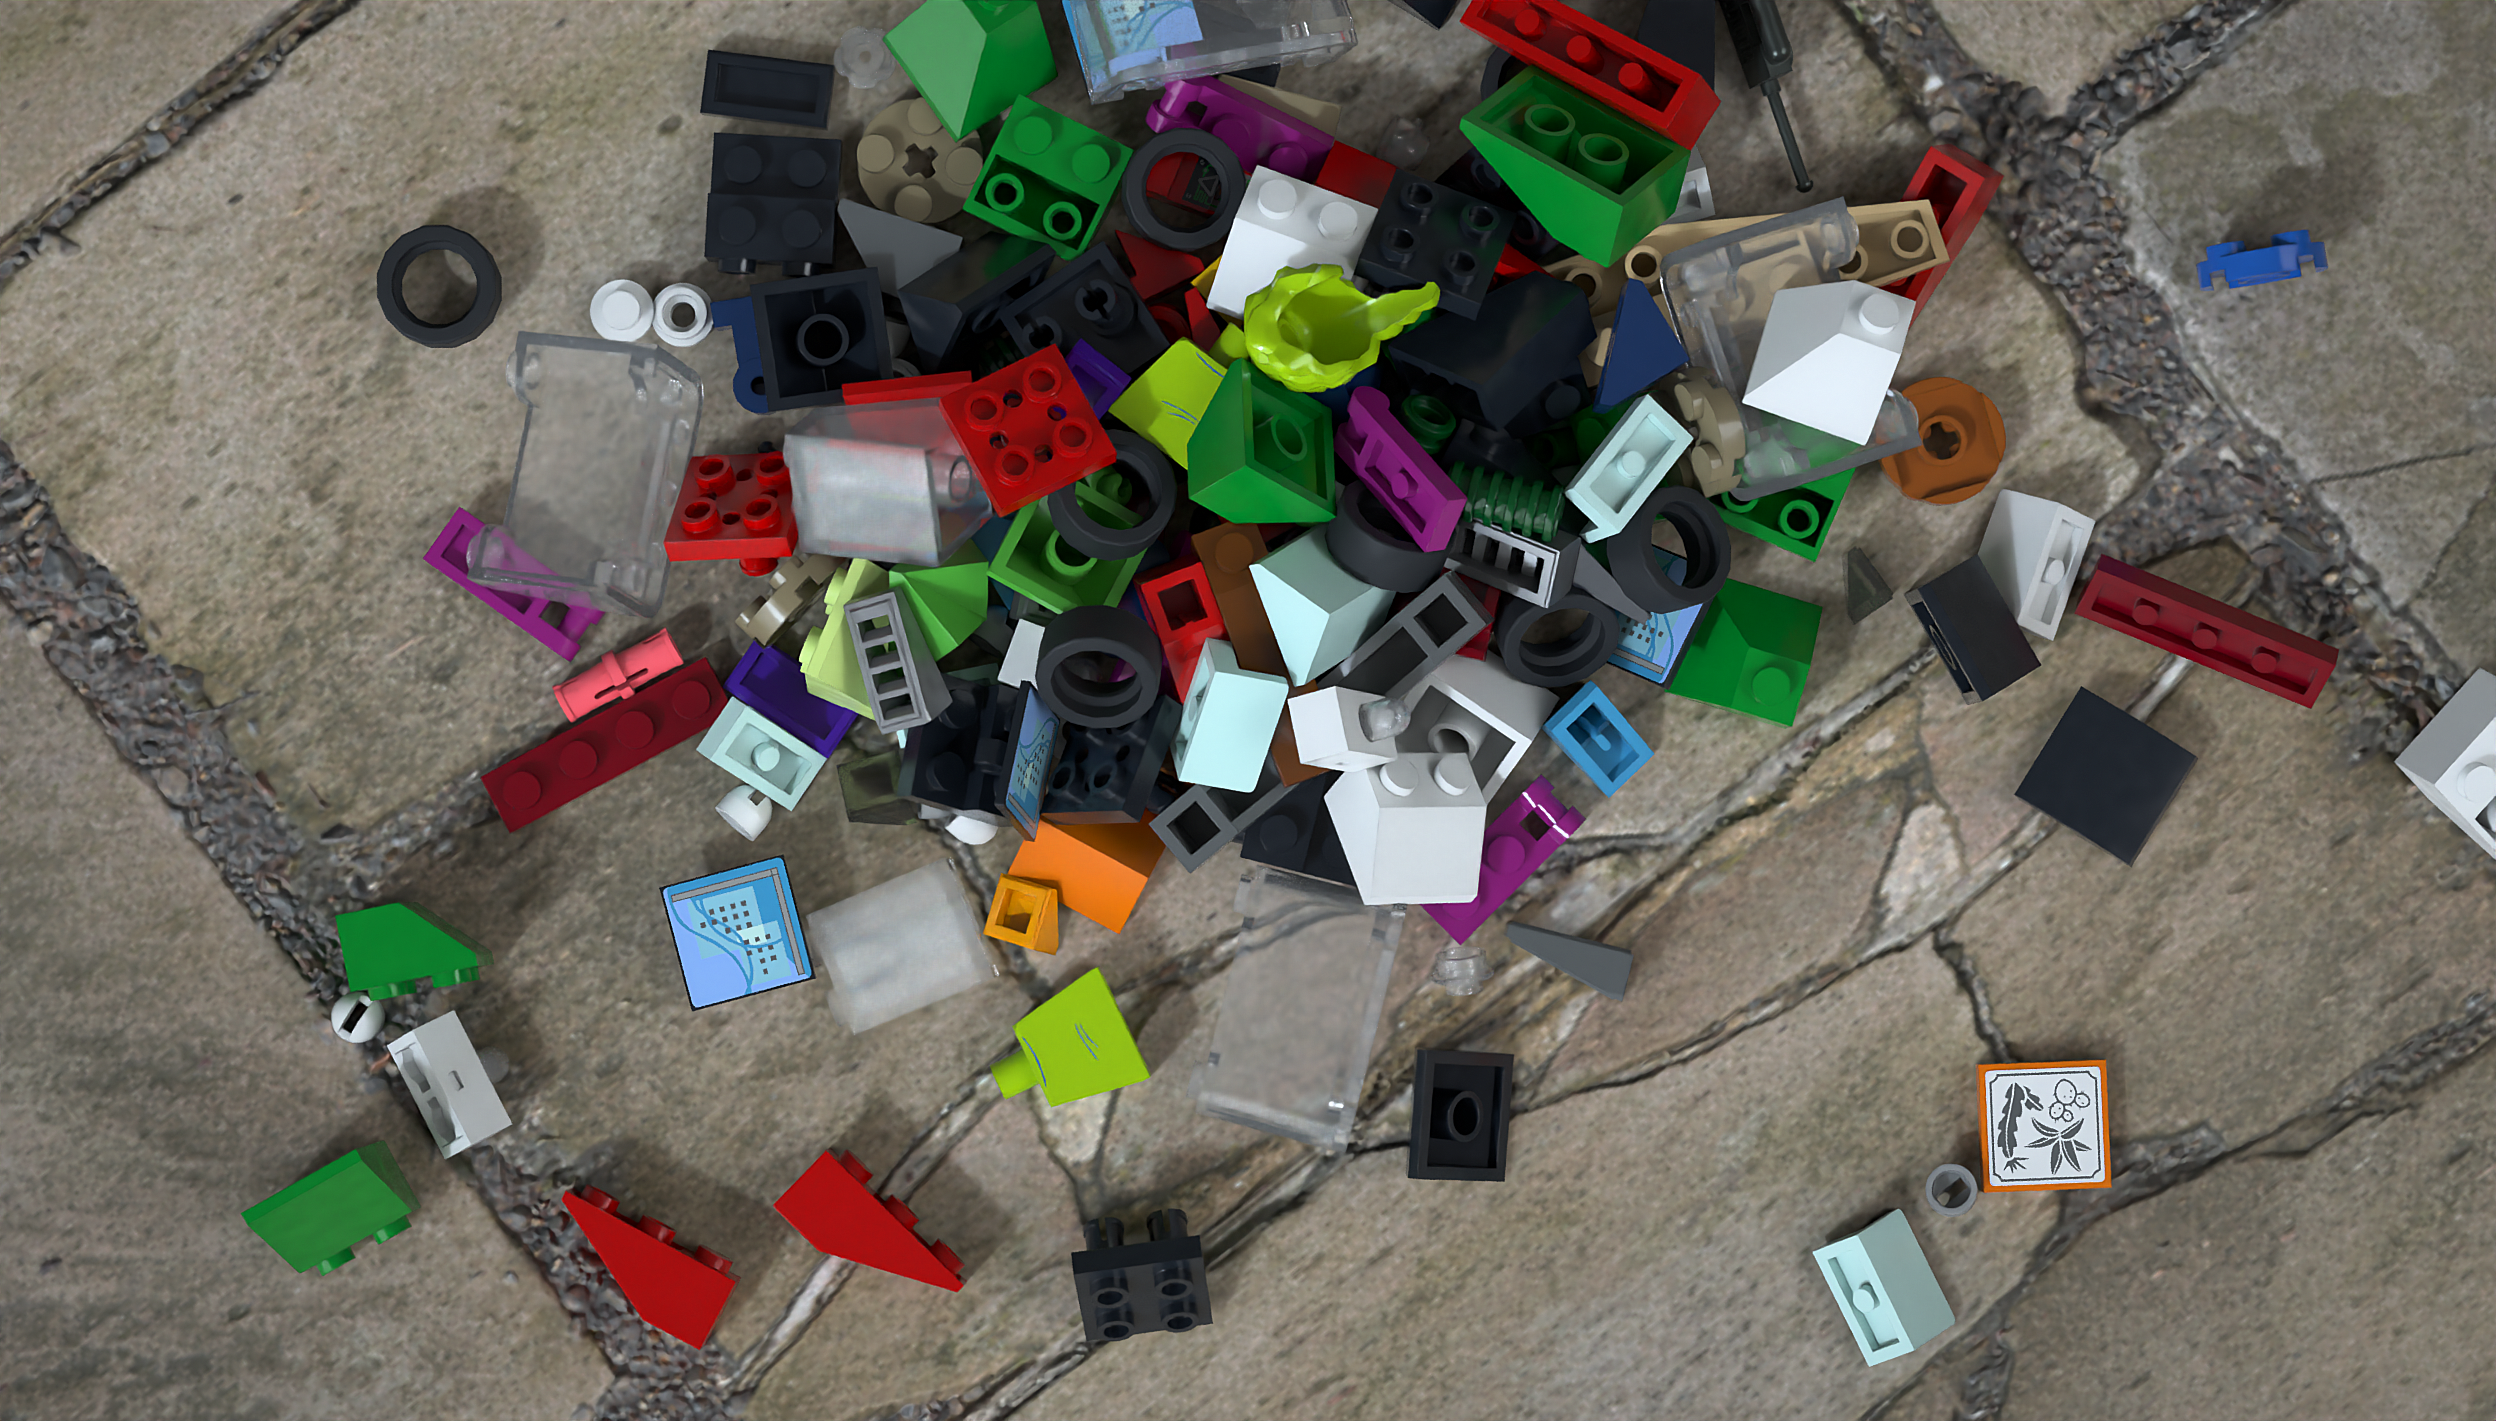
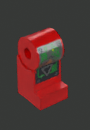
(1187, 183)

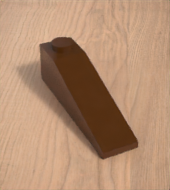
(1226, 559)

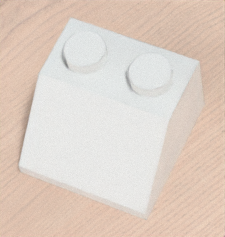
(1284, 226)
(1476, 712)
(1412, 828)

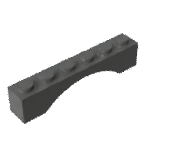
(1385, 665)

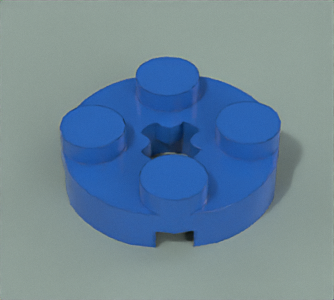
(2262, 265)

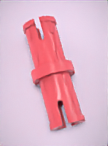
(618, 674)

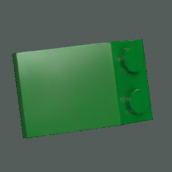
(1578, 163)
(335, 1209)

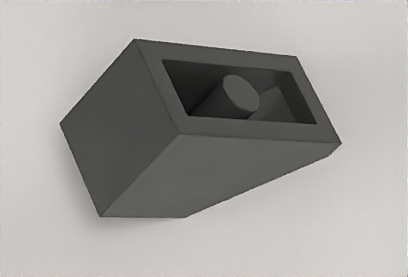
(896, 246)

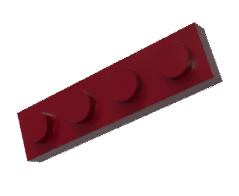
(2206, 631)
(606, 745)

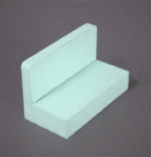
(1626, 468)
(1226, 721)
(1885, 1288)

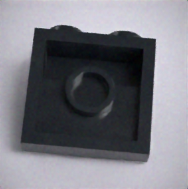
(773, 203)
(941, 753)
(1300, 834)

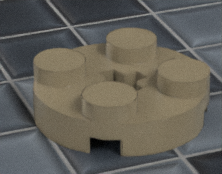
(884, 155)
(1712, 422)
(794, 588)

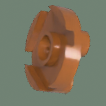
(1972, 460)

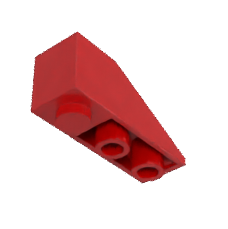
(1181, 614)
(852, 1221)
(663, 1280)

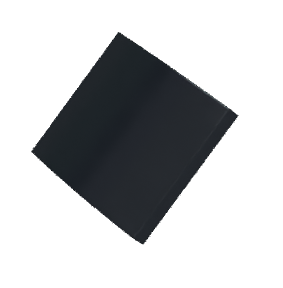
(2106, 776)

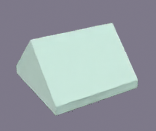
(1316, 605)

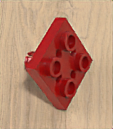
(1029, 427)
(734, 511)

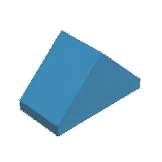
(1597, 738)

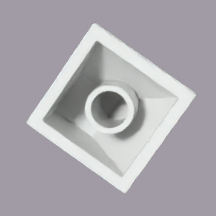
(1829, 356)

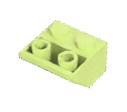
(829, 653)

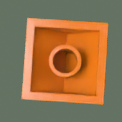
(1093, 866)

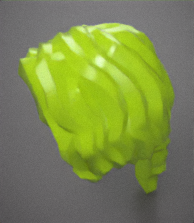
(1321, 330)

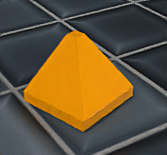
(1024, 914)

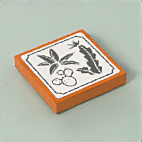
(2043, 1125)

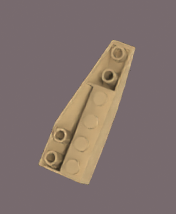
(1892, 245)

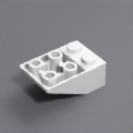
(2457, 759)

